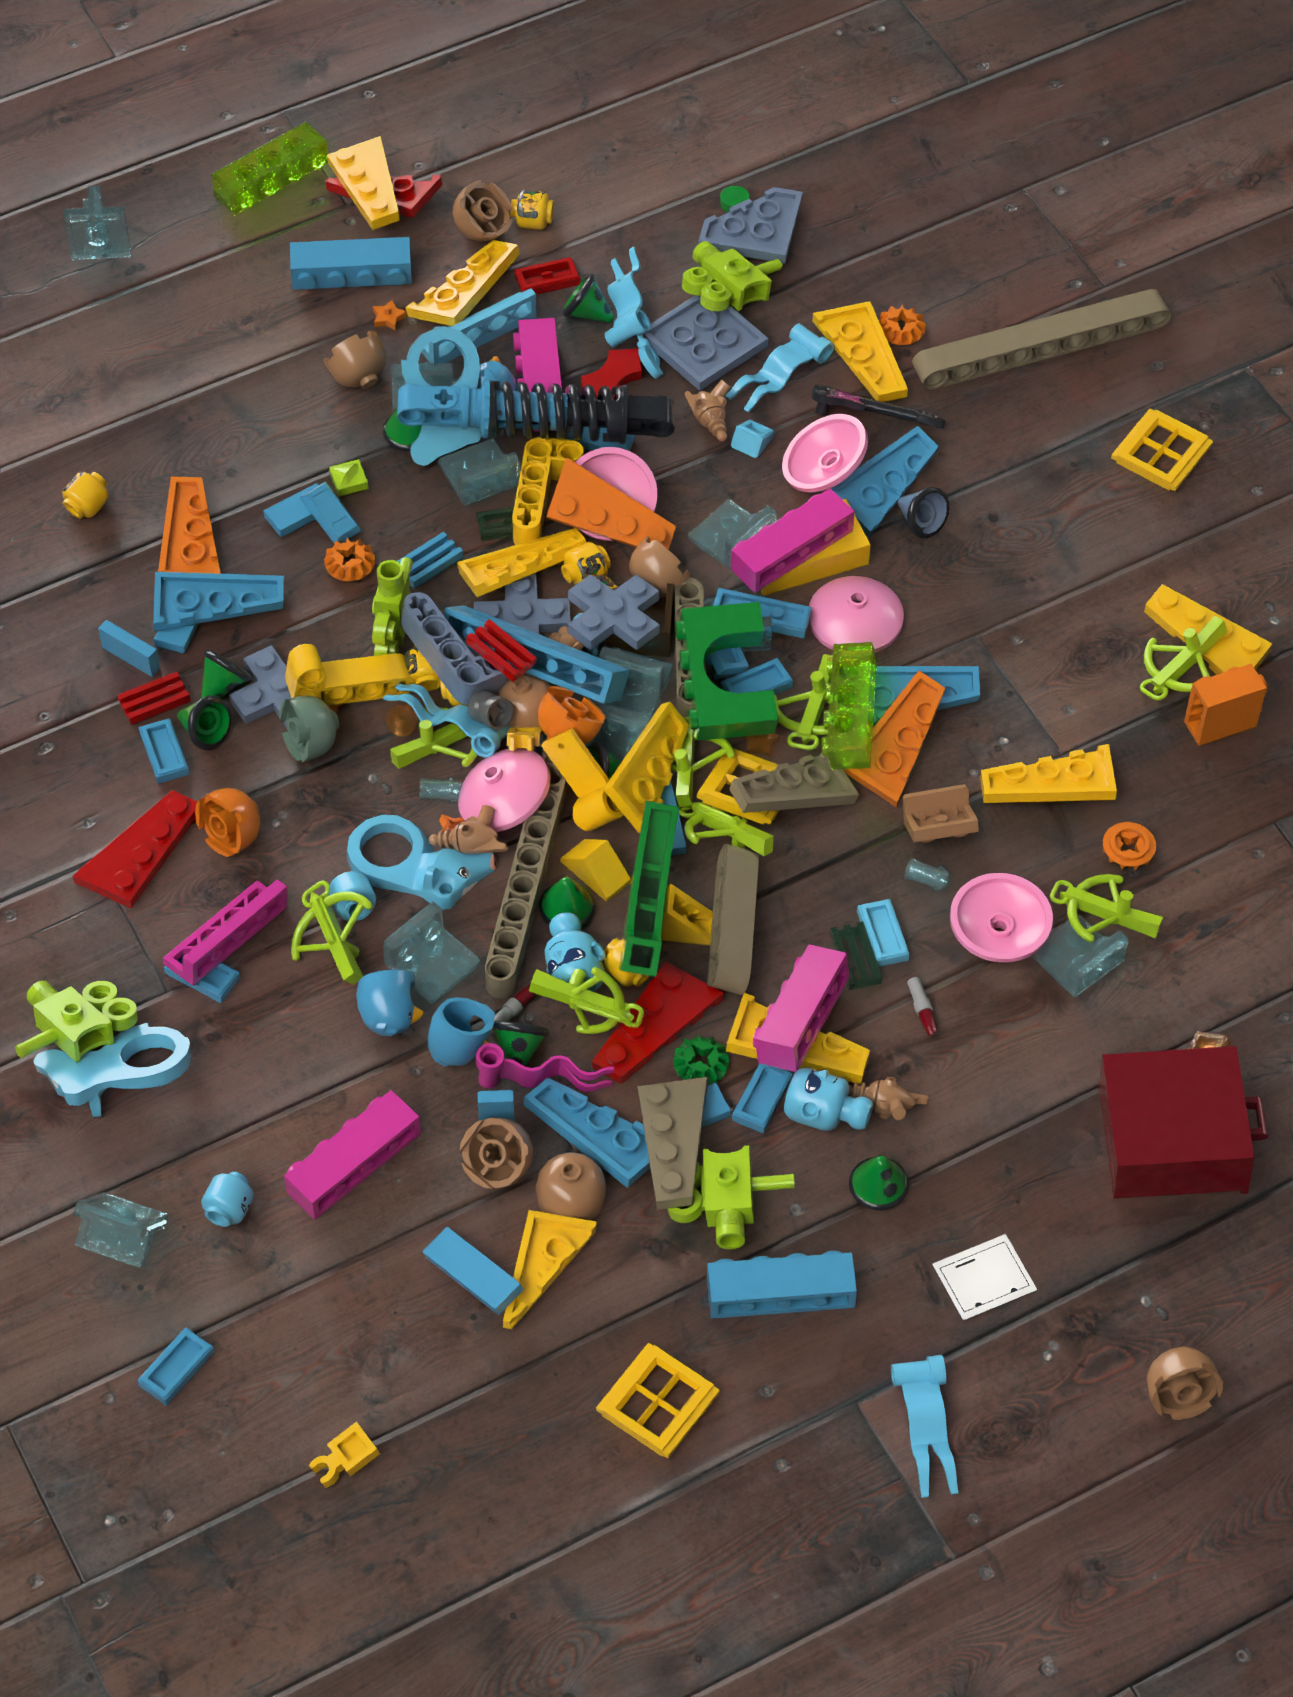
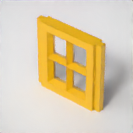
(1185, 463)
(722, 775)
(684, 1418)

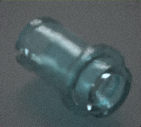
(440, 789)
(927, 875)

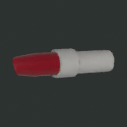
(514, 1005)
(922, 1005)

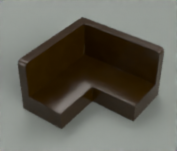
(660, 644)

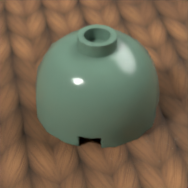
(309, 727)

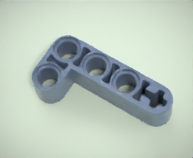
(446, 651)

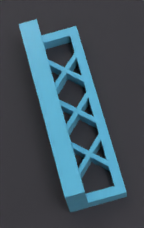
(485, 325)

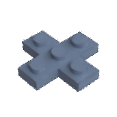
(527, 611)
(613, 612)
(268, 689)

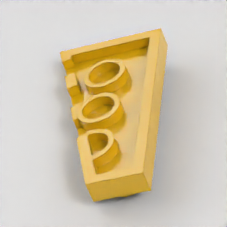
(367, 181)
(864, 348)
(513, 563)
(1234, 649)
(648, 764)
(1064, 779)

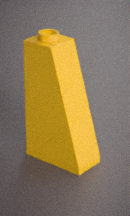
(842, 556)

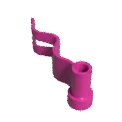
(493, 1066)

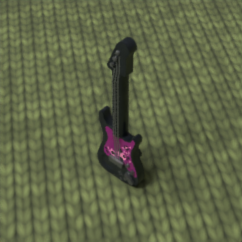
(830, 396)

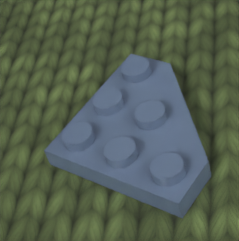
(757, 227)

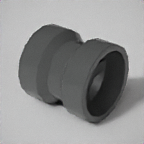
(490, 709)

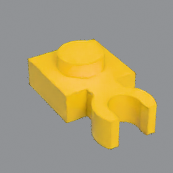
(524, 738)
(349, 1451)

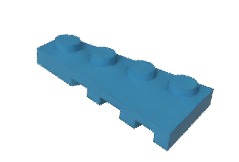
(886, 477)
(207, 597)
(960, 685)
(594, 1130)

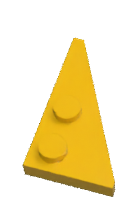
(544, 1252)

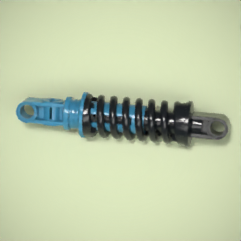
(499, 408)

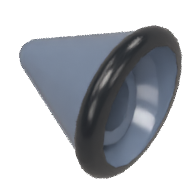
(925, 511)

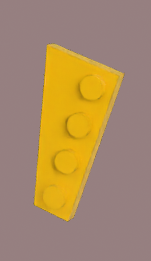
(465, 286)
(827, 1052)

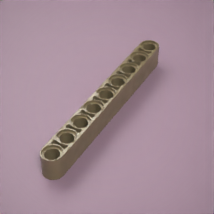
(1041, 339)
(528, 879)

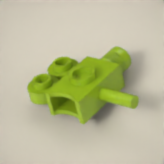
(727, 278)
(388, 605)
(75, 1020)
(728, 1195)

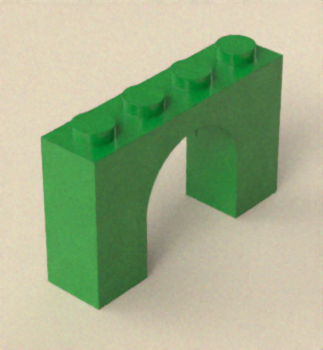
(714, 710)

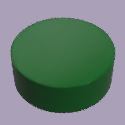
(732, 196)

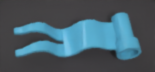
(628, 301)
(783, 361)
(484, 739)
(926, 1416)

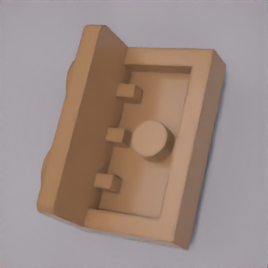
(939, 814)

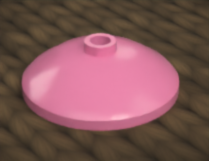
(825, 453)
(624, 472)
(840, 620)
(509, 783)
(1002, 903)

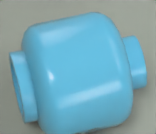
(352, 882)
(227, 1199)

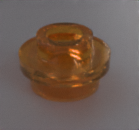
(398, 726)

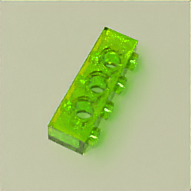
(270, 168)
(851, 706)

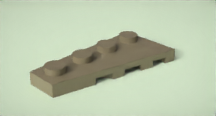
(794, 787)
(672, 1132)

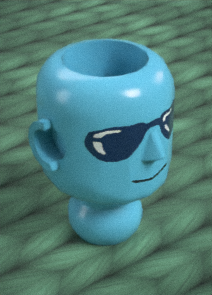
(572, 949)
(823, 1101)

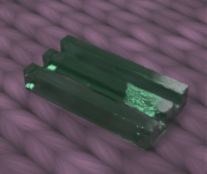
(496, 530)
(849, 932)

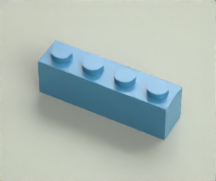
(350, 263)
(781, 1284)

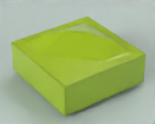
(348, 477)

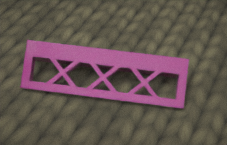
(231, 934)

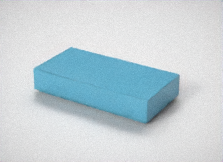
(883, 932)

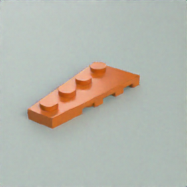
(603, 510)
(188, 532)
(900, 738)

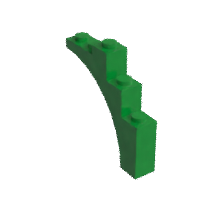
(648, 890)

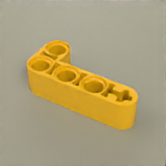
(540, 464)
(345, 679)

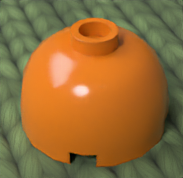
(562, 712)
(229, 820)

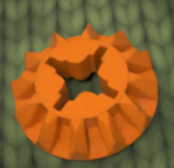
(913, 329)
(353, 569)
(1129, 834)

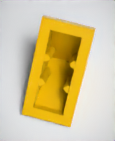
(597, 867)
(685, 918)

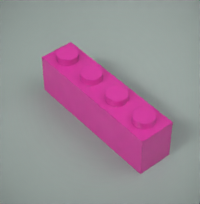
(538, 353)
(792, 540)
(801, 1008)
(352, 1154)

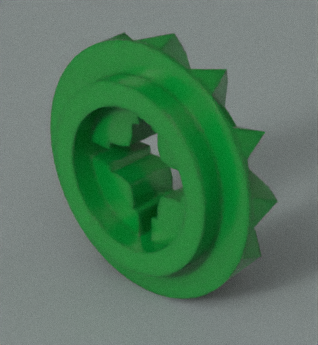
(685, 1059)

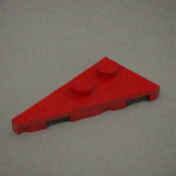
(409, 194)

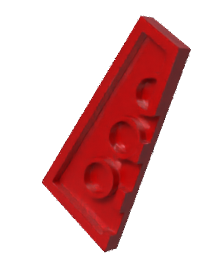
(139, 852)
(669, 1006)

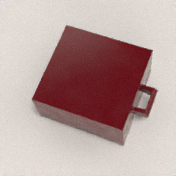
(1178, 1122)

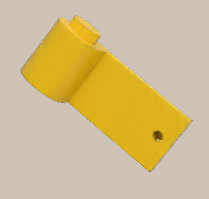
(585, 778)

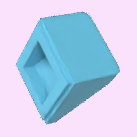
(751, 438)

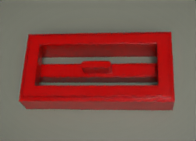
(547, 279)
(504, 648)
(151, 694)

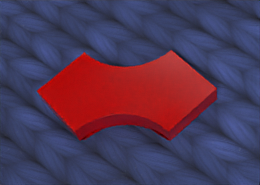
(620, 368)

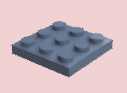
(703, 341)

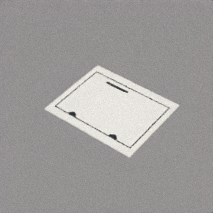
(984, 1277)

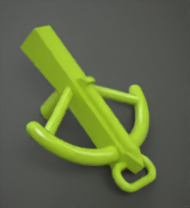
(1189, 655)
(808, 727)
(431, 743)
(685, 764)
(725, 825)
(1113, 912)
(342, 951)
(580, 999)

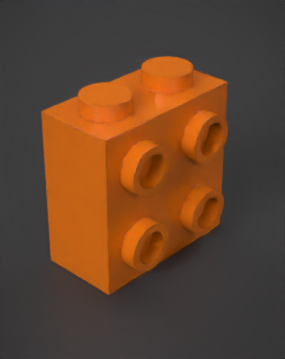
(1225, 704)

